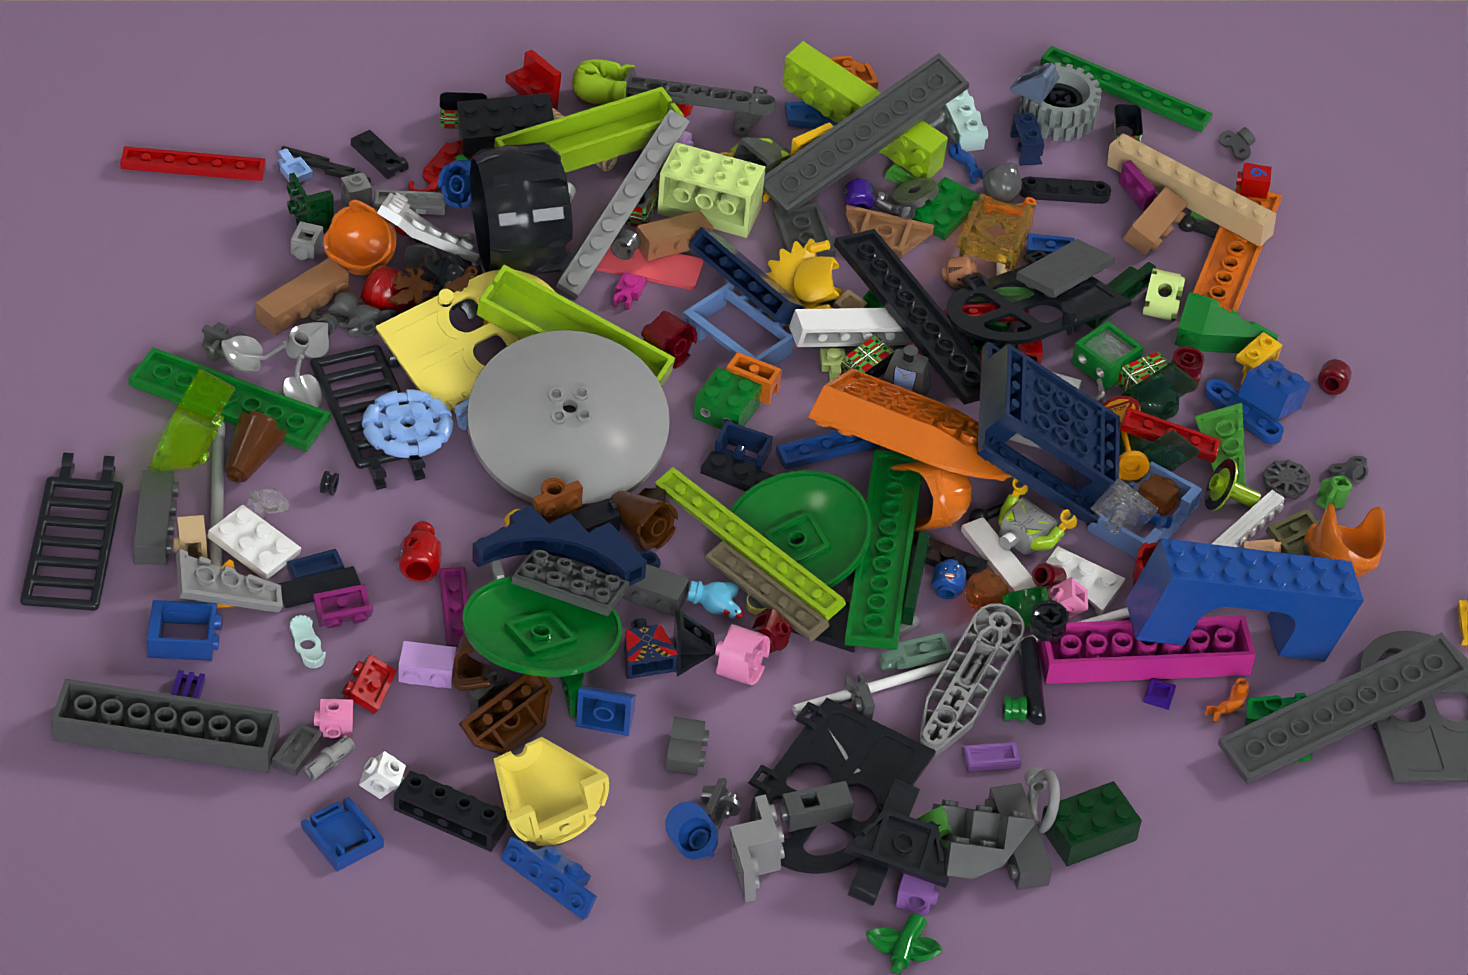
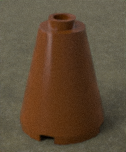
(252, 445)
(646, 518)

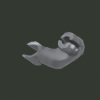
(893, 209)

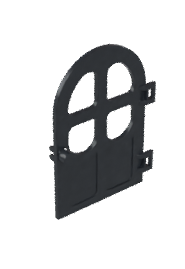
(1078, 305)
(869, 746)

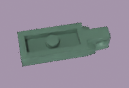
(916, 652)

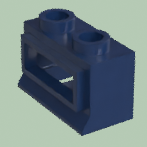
(1031, 142)
(744, 439)

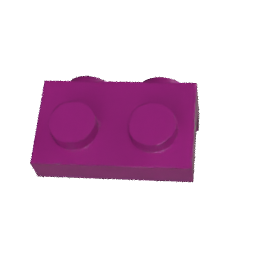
(1137, 185)
(342, 606)

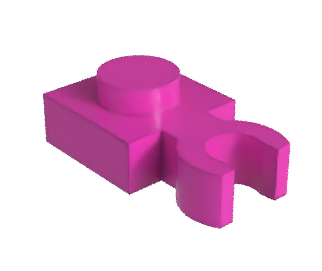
(629, 288)

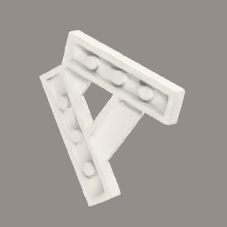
(397, 211)

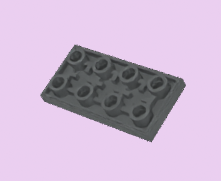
(1065, 268)
(570, 582)

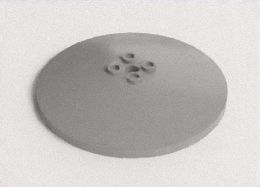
(529, 437)

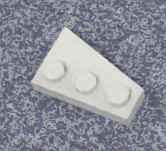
(1100, 583)

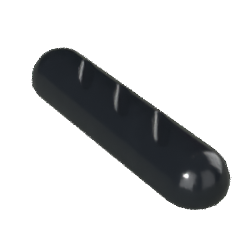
(1032, 680)

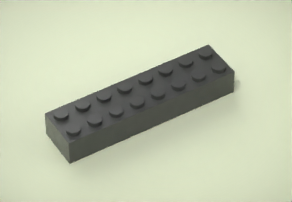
(165, 725)

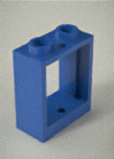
(183, 613)

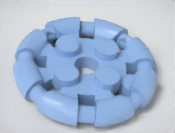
(407, 440)

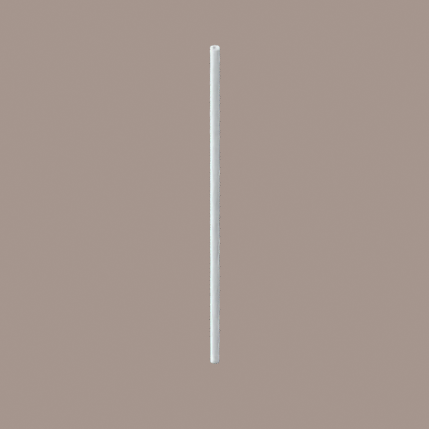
(930, 669)

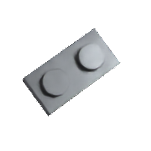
(297, 749)

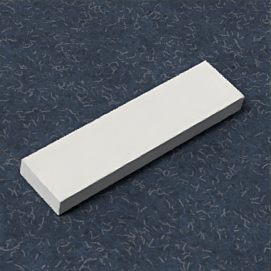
(1001, 561)

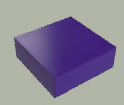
(1159, 693)

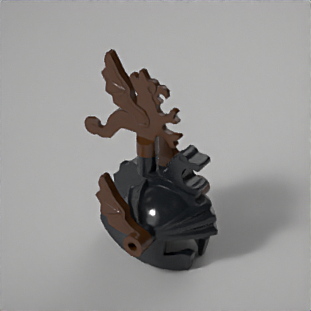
(448, 274)

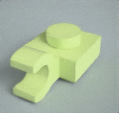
(831, 361)

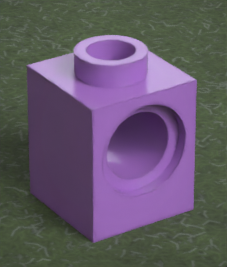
(916, 895)

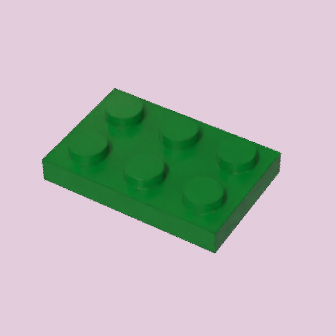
(948, 208)

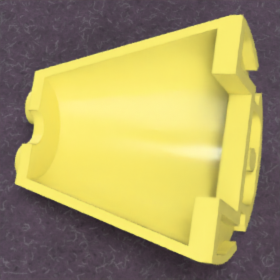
(549, 792)

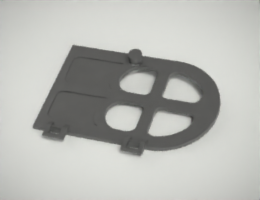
(1427, 748)

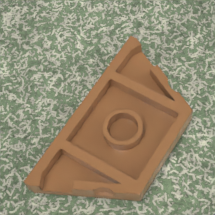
(898, 232)

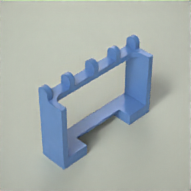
(698, 313)
(1130, 542)

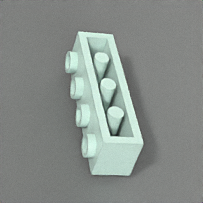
(965, 123)

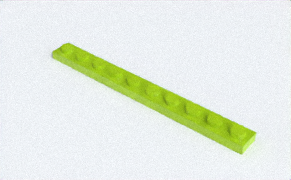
(750, 543)

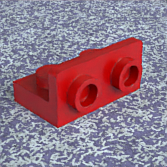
(369, 683)

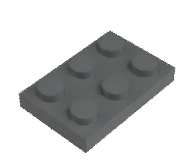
(804, 224)

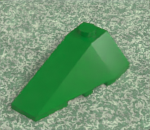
(1215, 329)

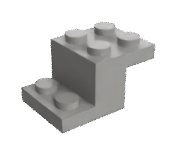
(756, 847)

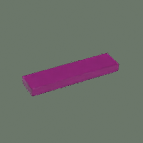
(453, 597)

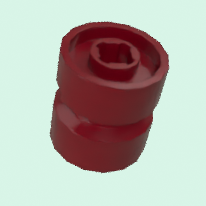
(1190, 361)

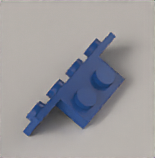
(552, 874)

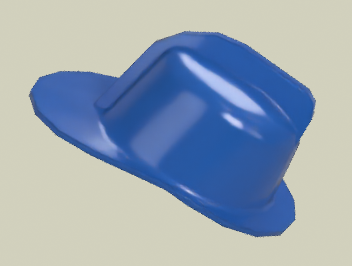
(692, 830)

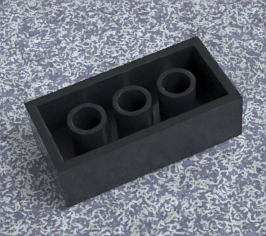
(490, 118)

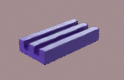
(189, 679)

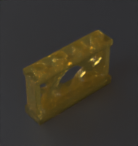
(997, 214)

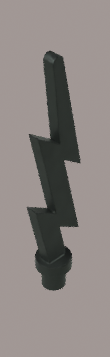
(323, 162)

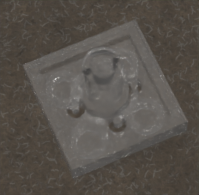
(1117, 507)

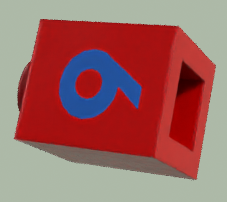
(1254, 180)

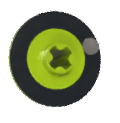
(1224, 486)

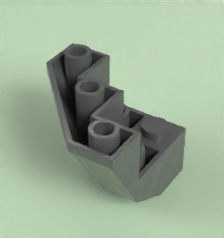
(980, 838)

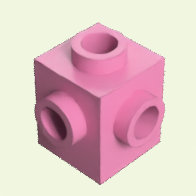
(1070, 595)
(335, 718)

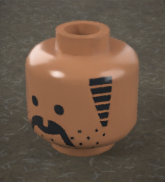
(958, 268)

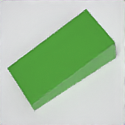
(898, 175)

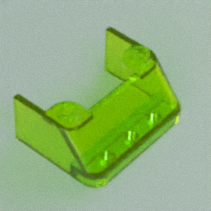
(192, 424)

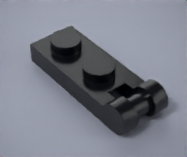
(379, 154)

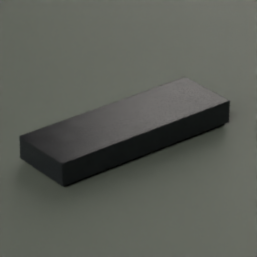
(301, 590)

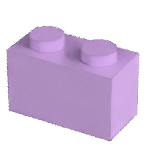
(427, 664)

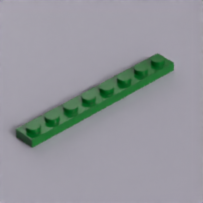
(1134, 91)

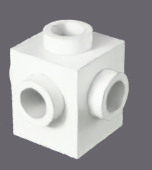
(382, 775)

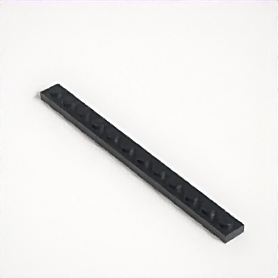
(745, 476)

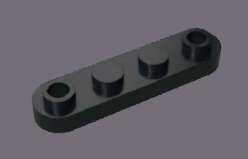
(1065, 190)

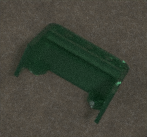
(1160, 397)

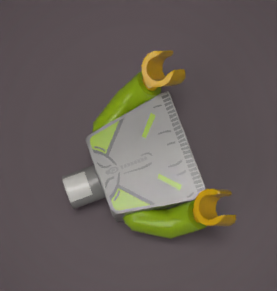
(1028, 526)

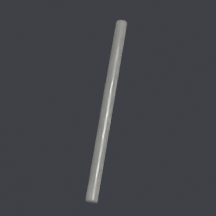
(217, 491)

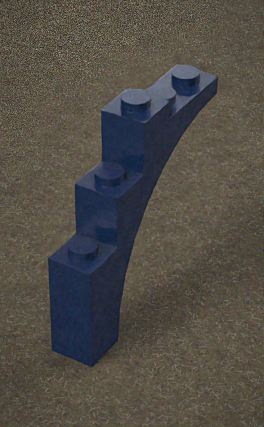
(564, 537)

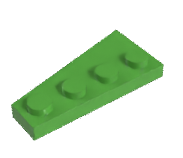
(1229, 427)

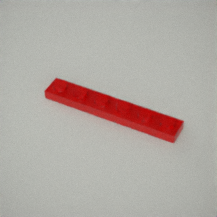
(193, 163)

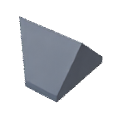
(1036, 83)

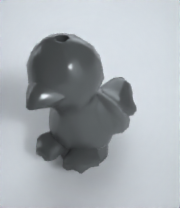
(361, 316)

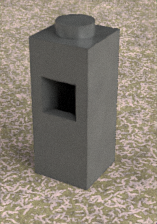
(816, 806)

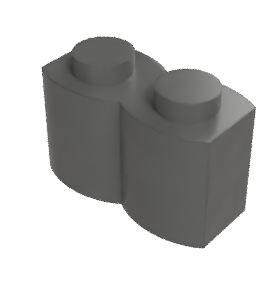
(685, 746)

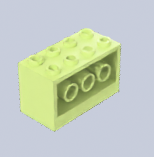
(716, 184)

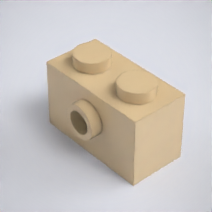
(191, 536)

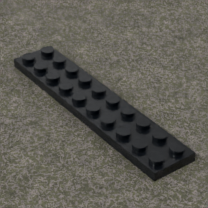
(914, 311)

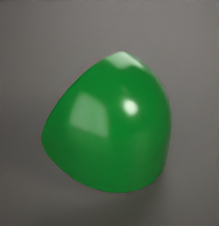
(1025, 600)

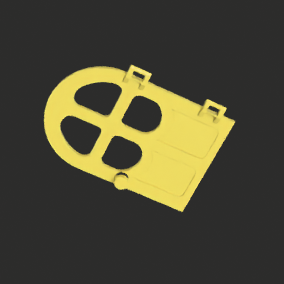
(435, 352)

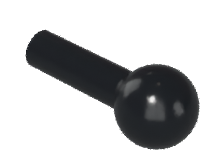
(1189, 224)
(987, 514)

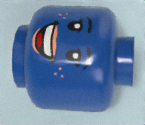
(948, 579)

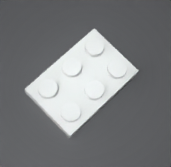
(254, 542)

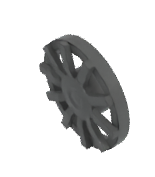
(1286, 478)

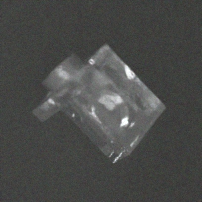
(267, 502)

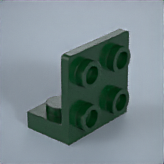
(312, 209)

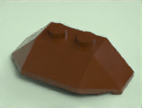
(509, 715)

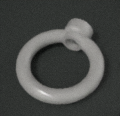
(1036, 781)

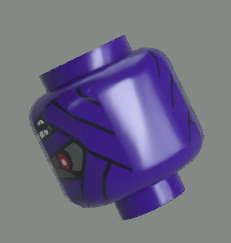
(859, 193)

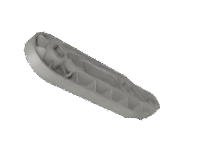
(987, 642)

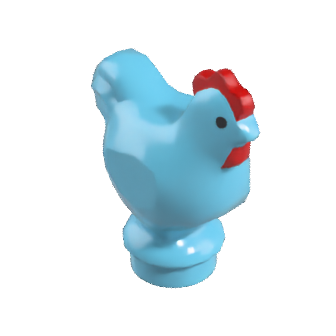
(716, 598)

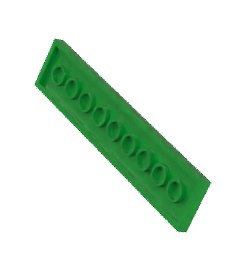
(884, 570)

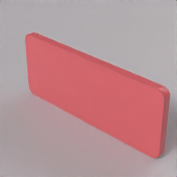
(672, 270)

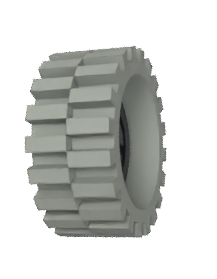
(1069, 106)

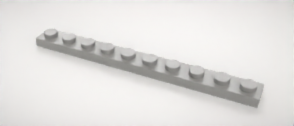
(622, 204)

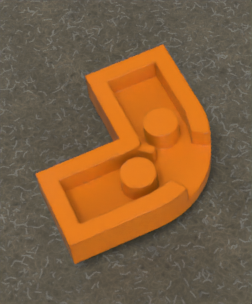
(861, 70)

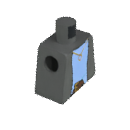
(909, 370)

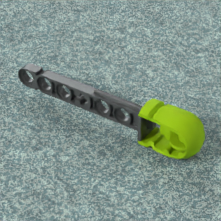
(607, 82)

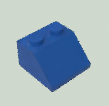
(605, 710)

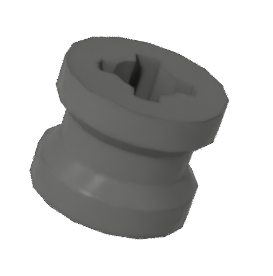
(625, 244)

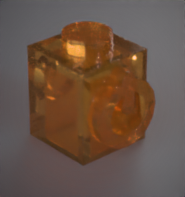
(1161, 493)
(985, 589)

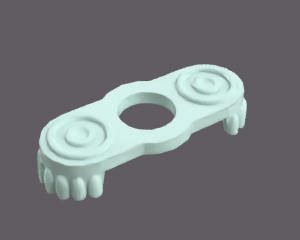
(302, 630)

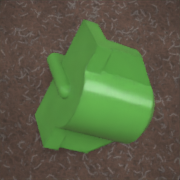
(1334, 491)

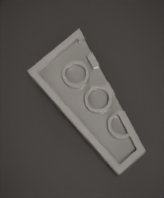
(219, 585)

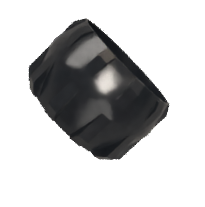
(521, 208)

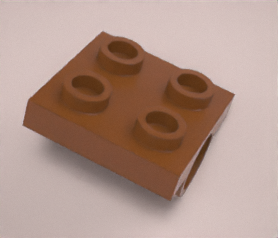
(558, 499)

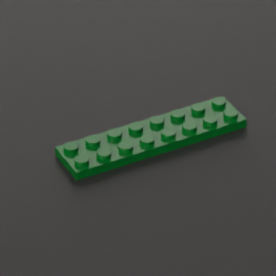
(171, 375)

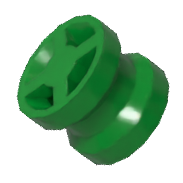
(1014, 708)

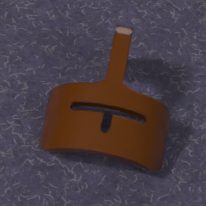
(471, 670)

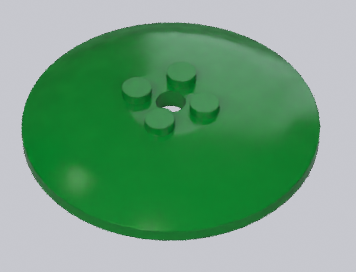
(817, 509)
(538, 632)

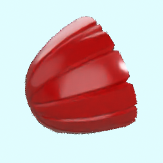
(379, 288)

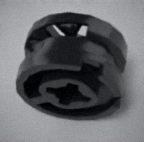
(1048, 620)

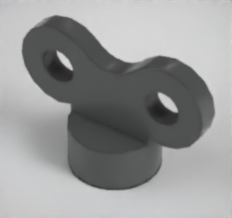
(1238, 142)
(333, 321)
(1354, 468)

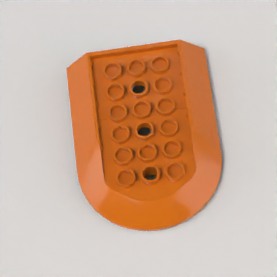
(903, 423)

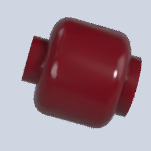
(1334, 377)

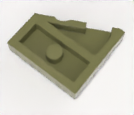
(1292, 531)

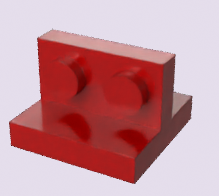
(536, 77)

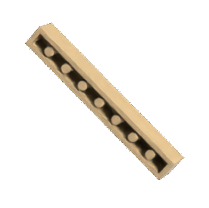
(1200, 192)

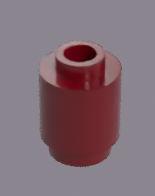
(1048, 575)

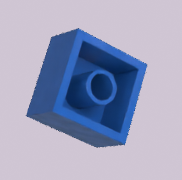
(1274, 389)

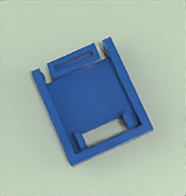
(339, 831)

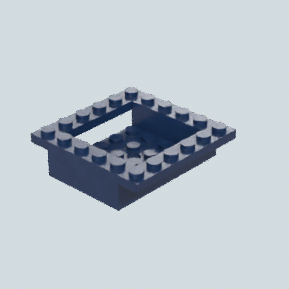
(1053, 414)

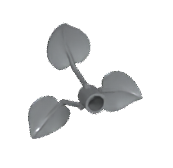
(304, 339)

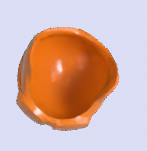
(360, 239)
(949, 491)
(1359, 544)

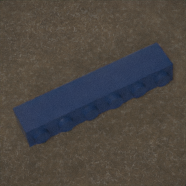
(745, 276)

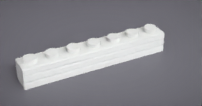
(1252, 521)

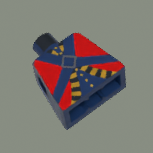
(648, 650)

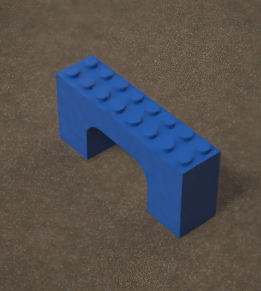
(1306, 595)

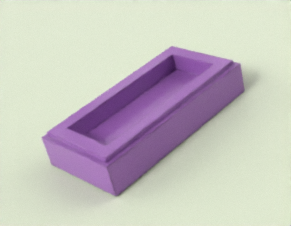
(991, 757)

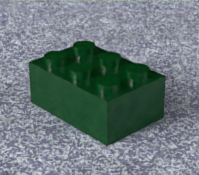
(1093, 823)

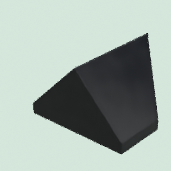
(692, 642)

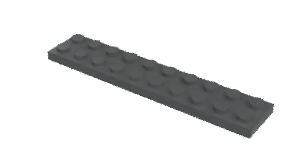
(863, 133)
(1343, 708)

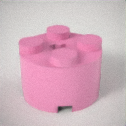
(742, 655)

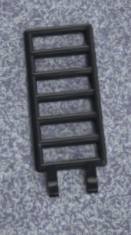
(339, 413)
(40, 539)

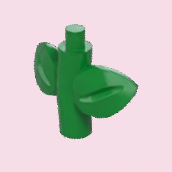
(905, 944)

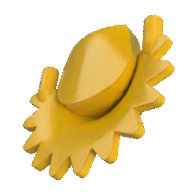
(806, 275)

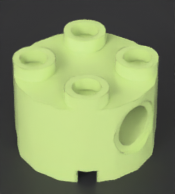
(1167, 283)

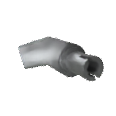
(745, 120)

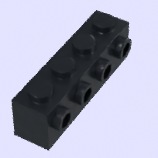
(450, 810)

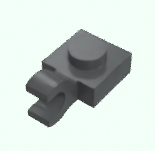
(480, 695)
(863, 701)

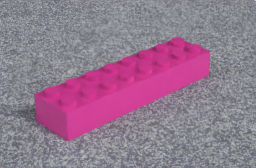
(1111, 653)

